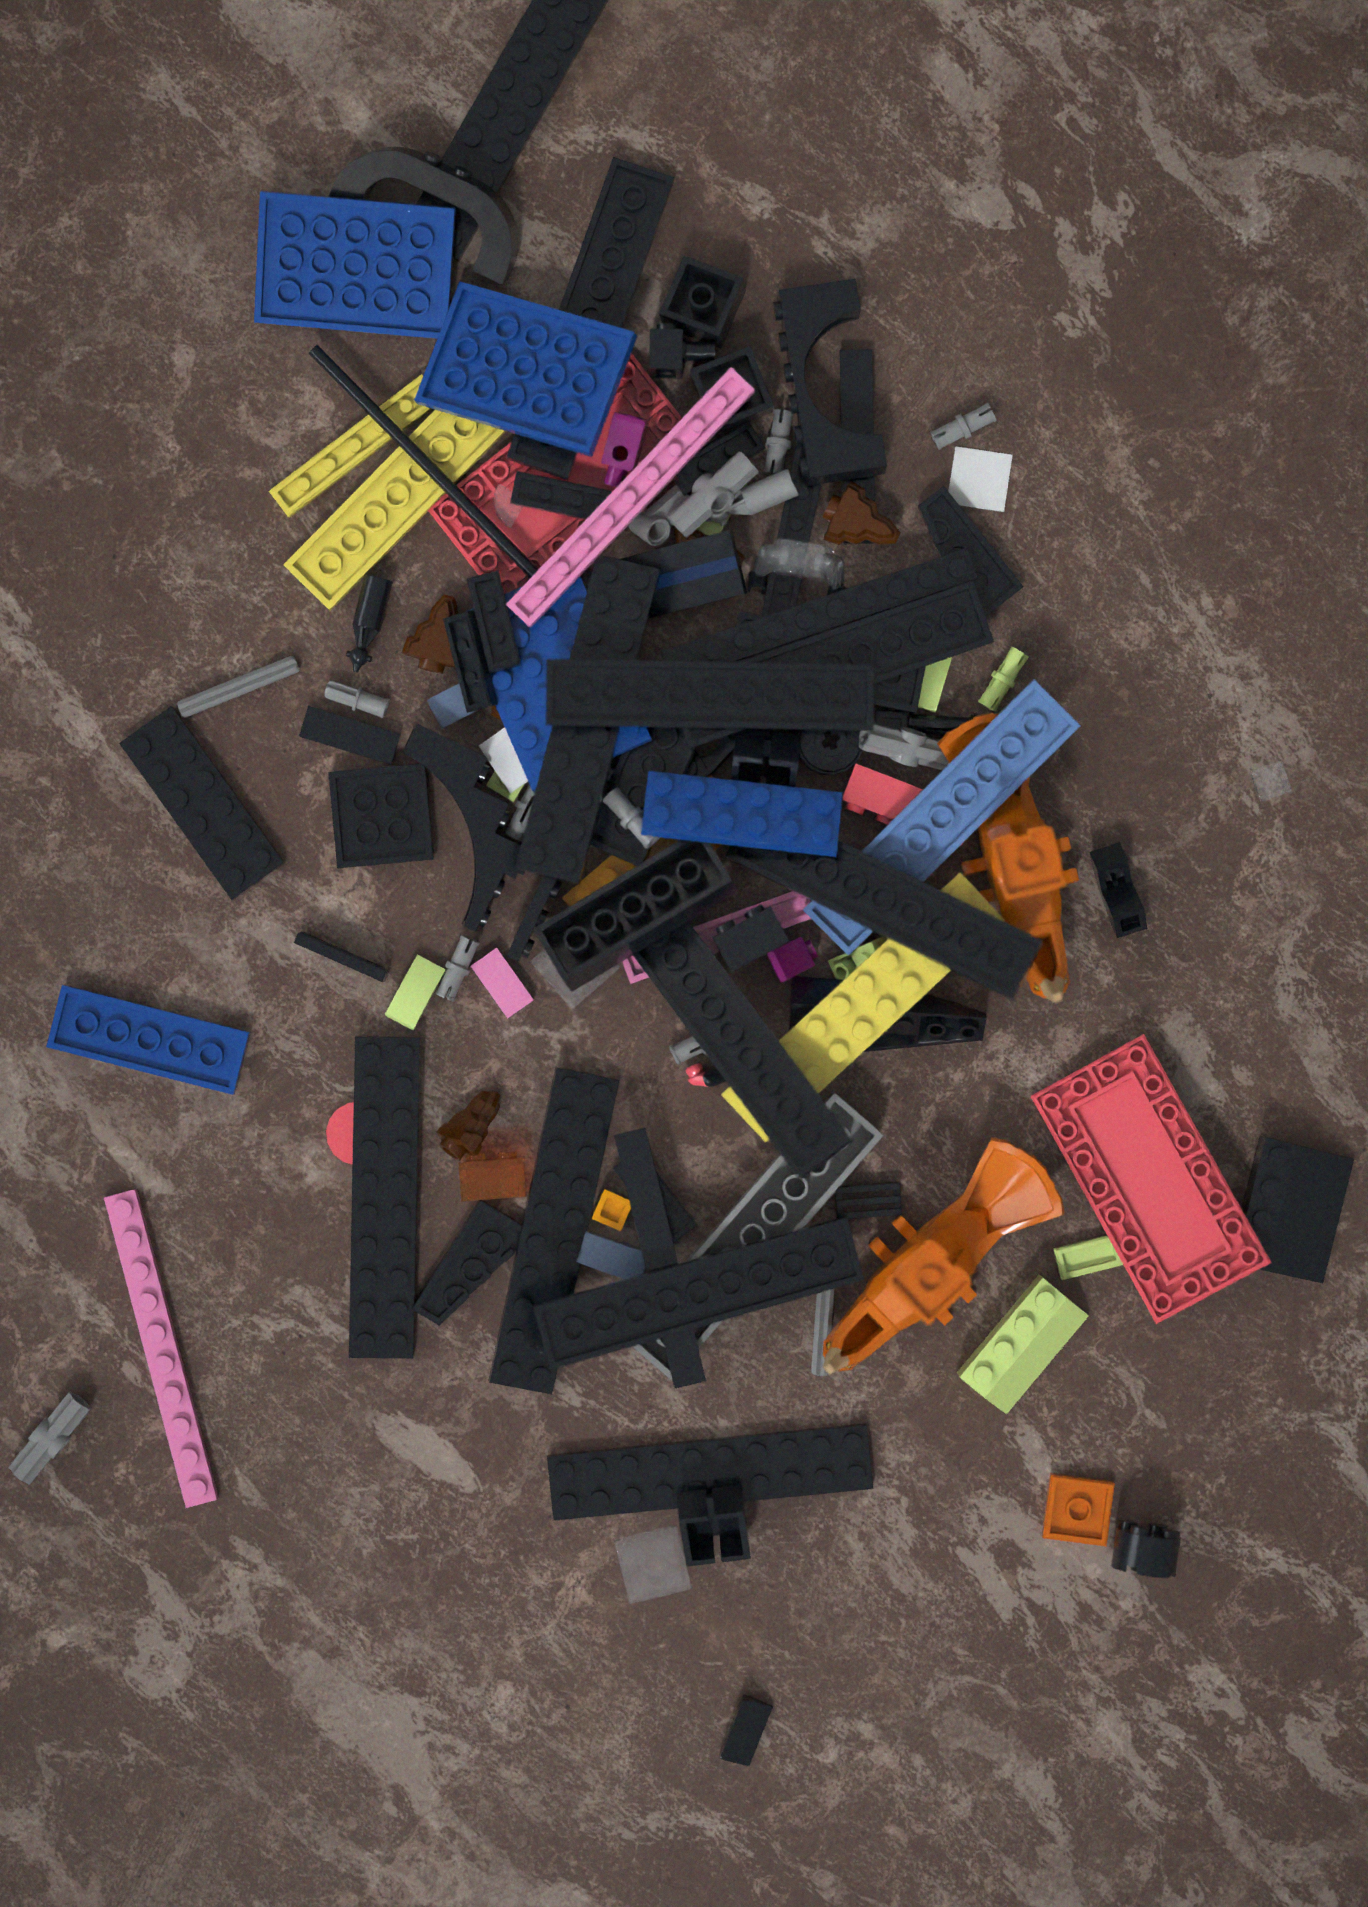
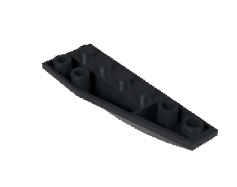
(924, 1024)

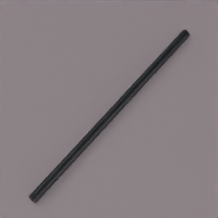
(423, 461)

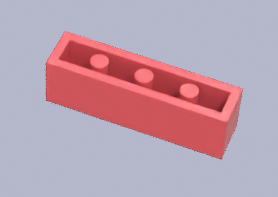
(877, 794)

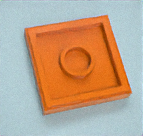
(1078, 1509)

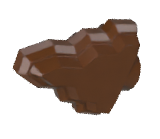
(856, 519)
(431, 640)
(469, 1126)

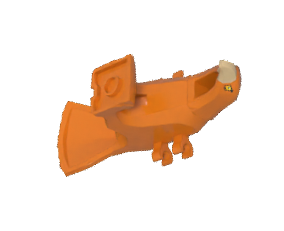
(1022, 870)
(937, 1261)

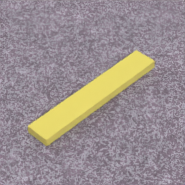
(347, 452)

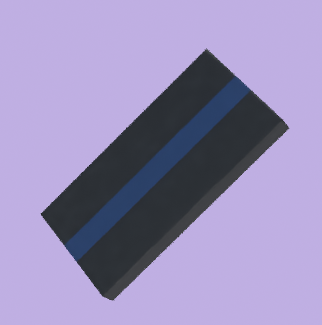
(694, 572)

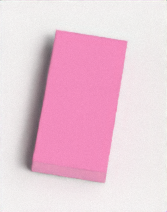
(502, 983)

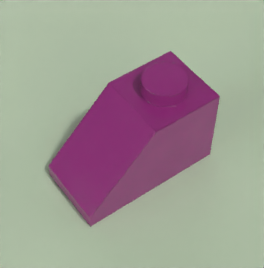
(792, 958)

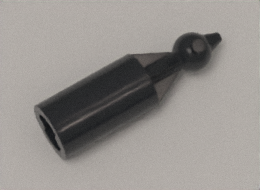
(368, 617)

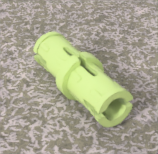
(1003, 679)

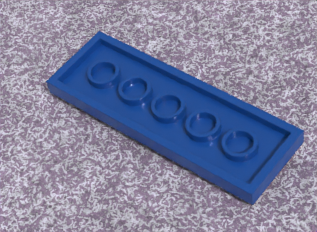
(742, 813)
(148, 1039)

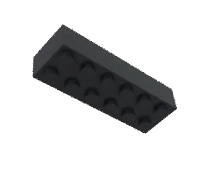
(634, 911)

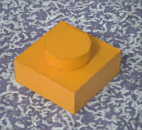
(612, 1210)

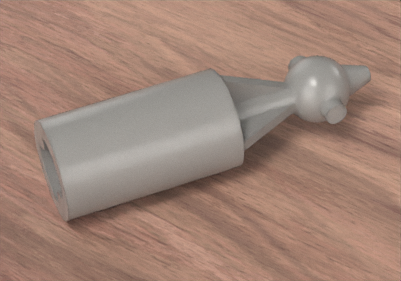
(760, 496)

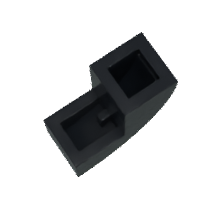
(1117, 890)

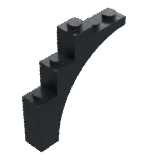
(493, 854)

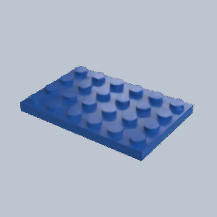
(353, 264)
(526, 368)
(523, 688)

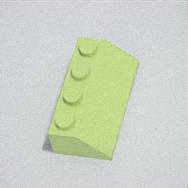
(1022, 1344)

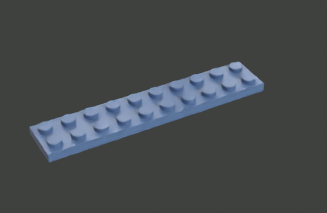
(961, 797)

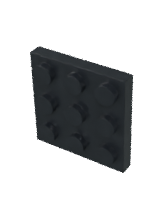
(381, 816)

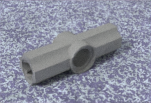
(712, 494)
(903, 746)
(49, 1438)

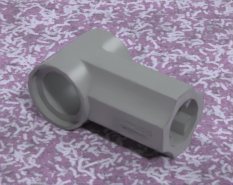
(652, 523)

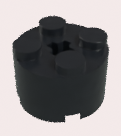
(1146, 1550)

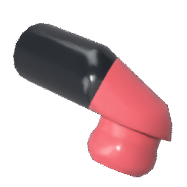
(698, 1077)

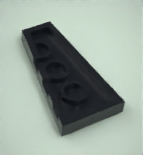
(955, 531)
(476, 1252)

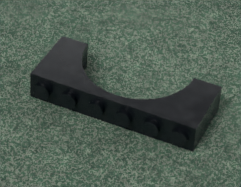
(828, 450)

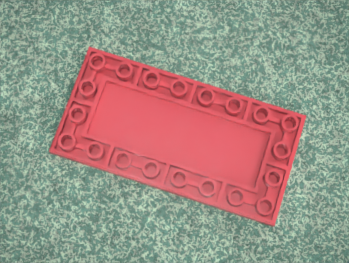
(538, 531)
(1150, 1179)

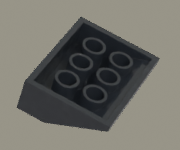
(1296, 1205)

